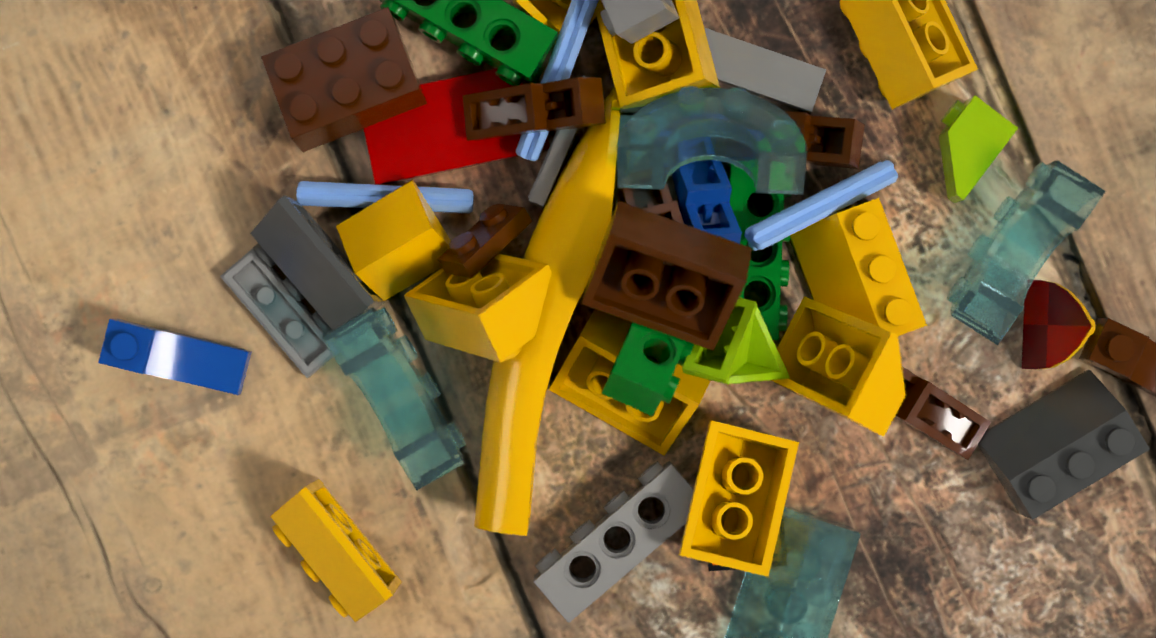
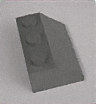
(312, 264)
(1061, 444)

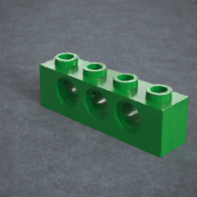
(517, 65)
(773, 270)
(638, 380)

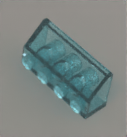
(802, 584)

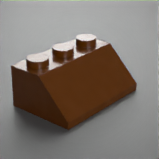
(667, 276)

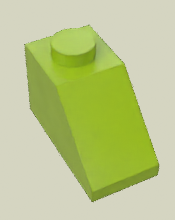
(971, 144)

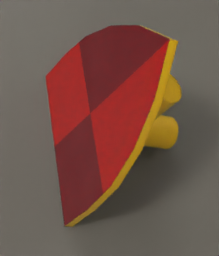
(1053, 325)

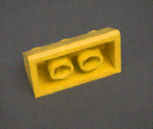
(909, 45)
(662, 60)
(858, 269)
(483, 313)
(843, 365)
(588, 369)
(738, 498)
(335, 551)

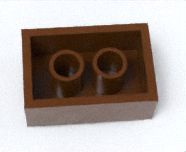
(343, 80)

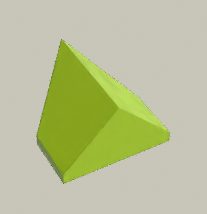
(742, 352)

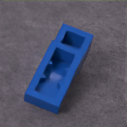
(705, 199)
(174, 356)

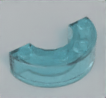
(712, 126)
(1018, 246)
(398, 394)

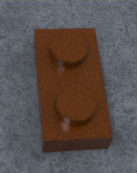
(483, 241)

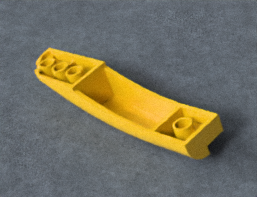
(569, 242)

